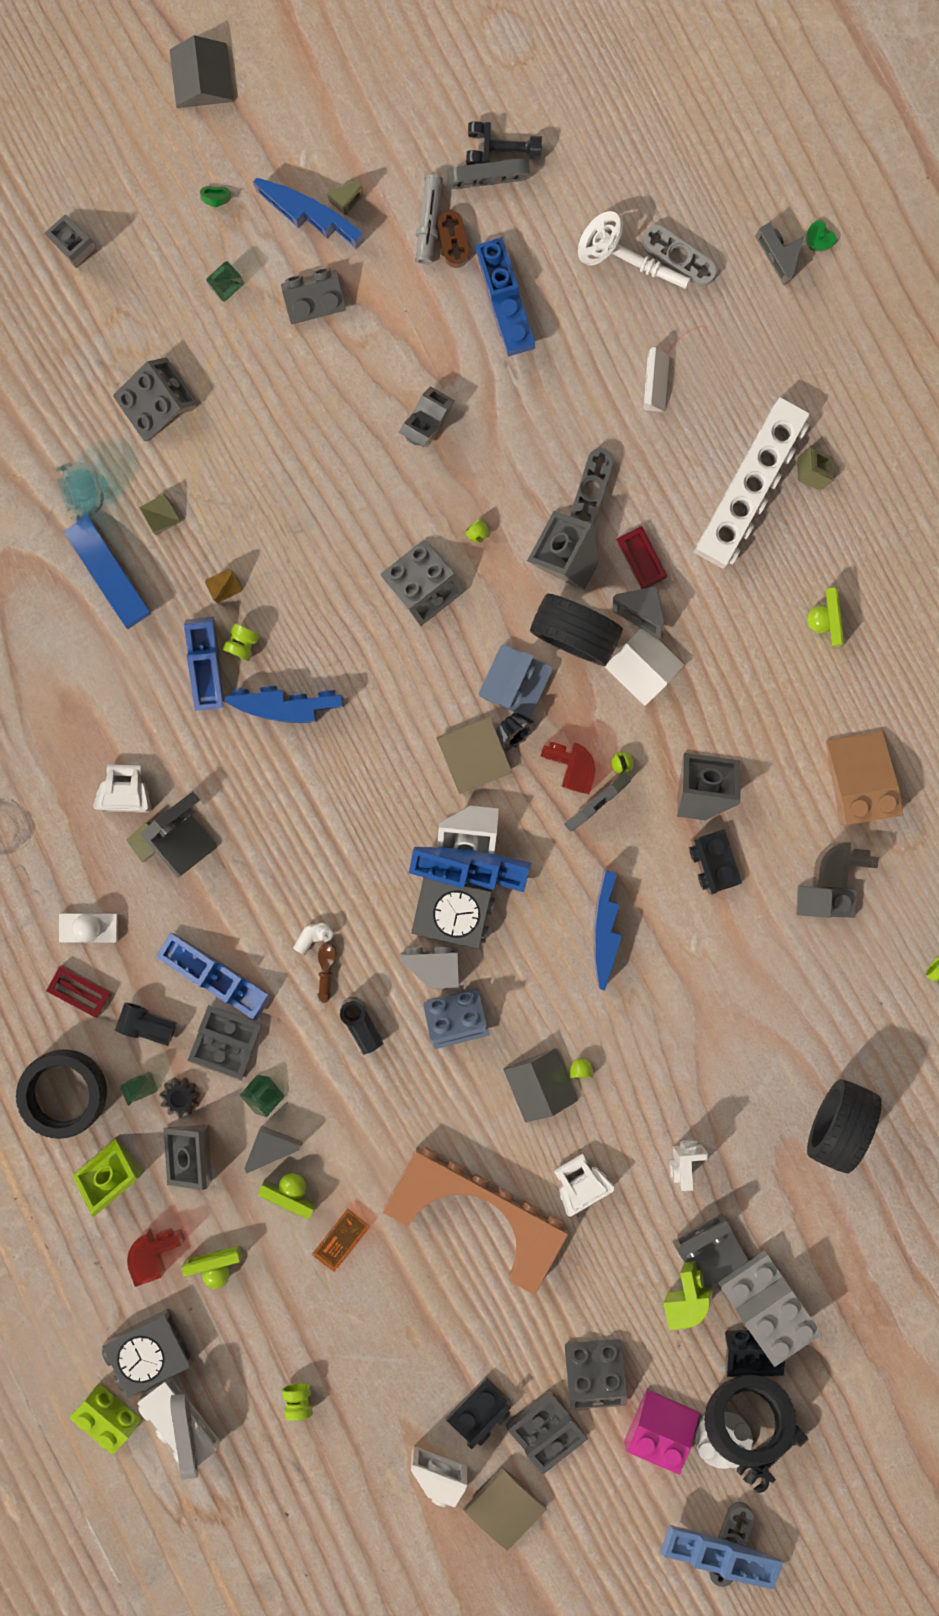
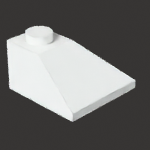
(470, 830)
(439, 1477)

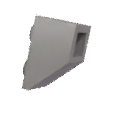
(435, 968)

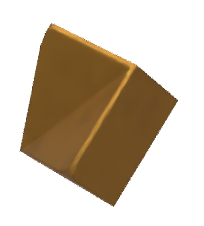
(223, 585)

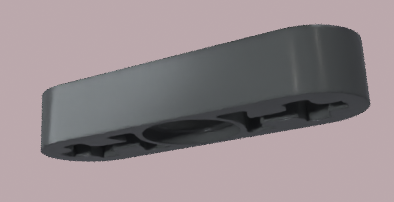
(488, 173)
(605, 471)
(745, 1528)

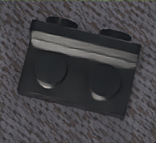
(715, 862)
(746, 1356)
(480, 1413)

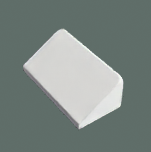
(656, 380)

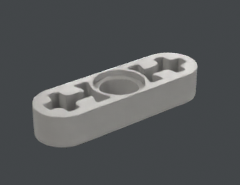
(657, 249)
(184, 1436)

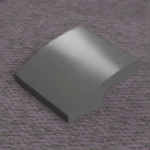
(224, 1043)
(546, 1432)

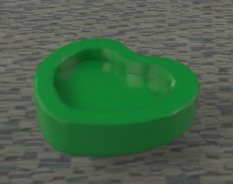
(215, 196)
(819, 238)

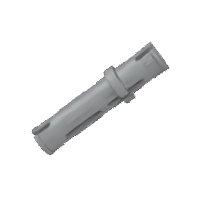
(428, 219)

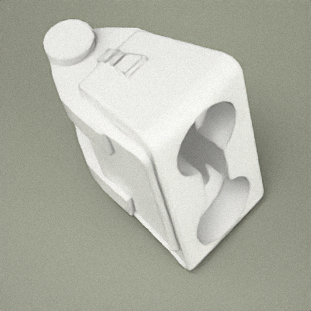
(123, 796)
(583, 1189)

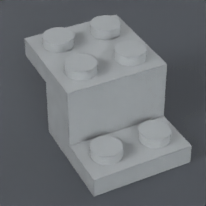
(769, 1308)

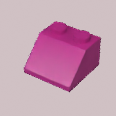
(662, 1432)

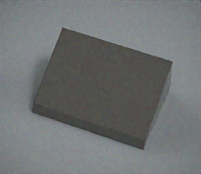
(201, 72)
(540, 1086)
(188, 1156)

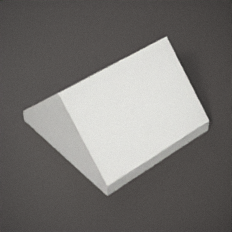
(644, 666)

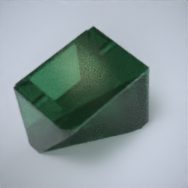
(225, 281)
(138, 1088)
(262, 1095)

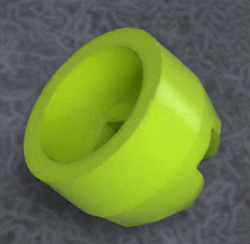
(477, 531)
(616, 764)
(581, 1069)

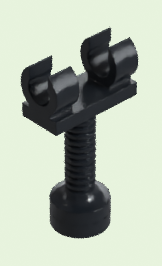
(483, 130)
(763, 1470)

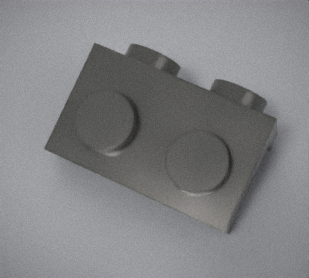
(313, 295)

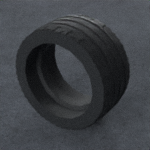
(576, 629)
(32, 1113)
(844, 1126)
(780, 1405)

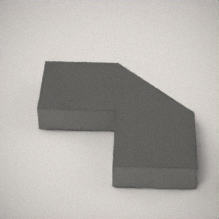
(600, 800)

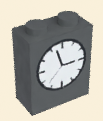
(452, 913)
(147, 1353)

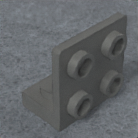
(154, 397)
(423, 582)
(179, 836)
(713, 1250)
(595, 1374)

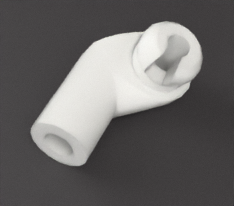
(313, 933)

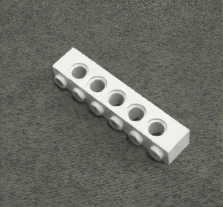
(783, 416)

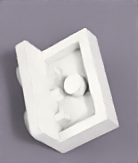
(681, 1166)

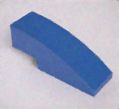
(204, 663)

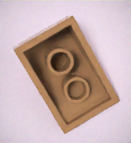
(863, 779)

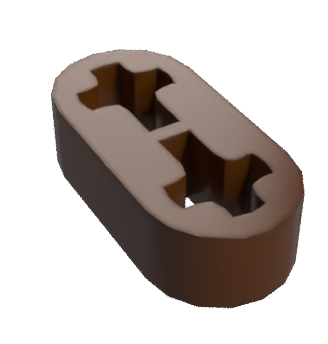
(447, 240)

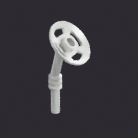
(609, 245)

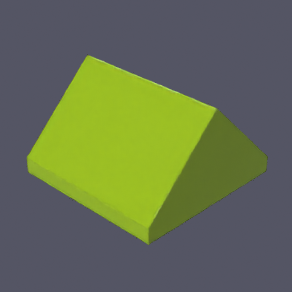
(106, 1176)

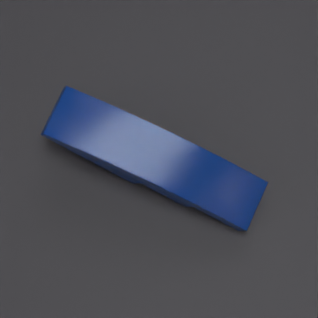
(299, 208)
(107, 572)
(468, 866)
(605, 941)
(213, 976)

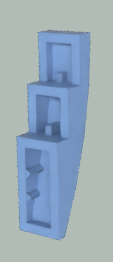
(722, 1557)

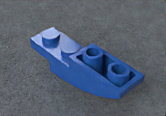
(504, 297)
(273, 706)

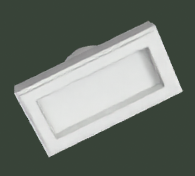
(88, 927)

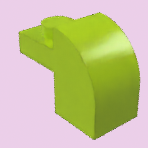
(688, 1306)

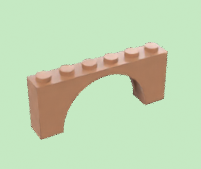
(430, 1179)

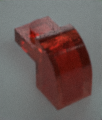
(579, 765)
(144, 1255)

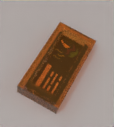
(340, 1240)

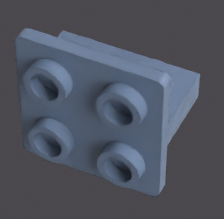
(515, 681)
(455, 1019)

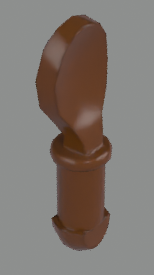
(326, 958)

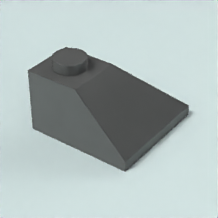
(567, 550)
(707, 786)

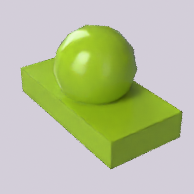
(823, 618)
(288, 1194)
(213, 1266)

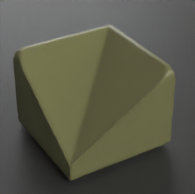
(346, 196)
(815, 469)
(159, 514)
(140, 845)

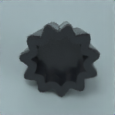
(514, 730)
(179, 1097)

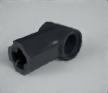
(138, 1022)
(361, 1028)

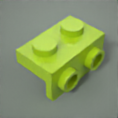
(105, 1419)

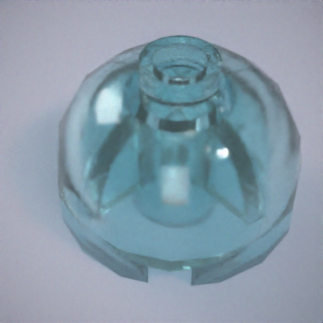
(81, 489)

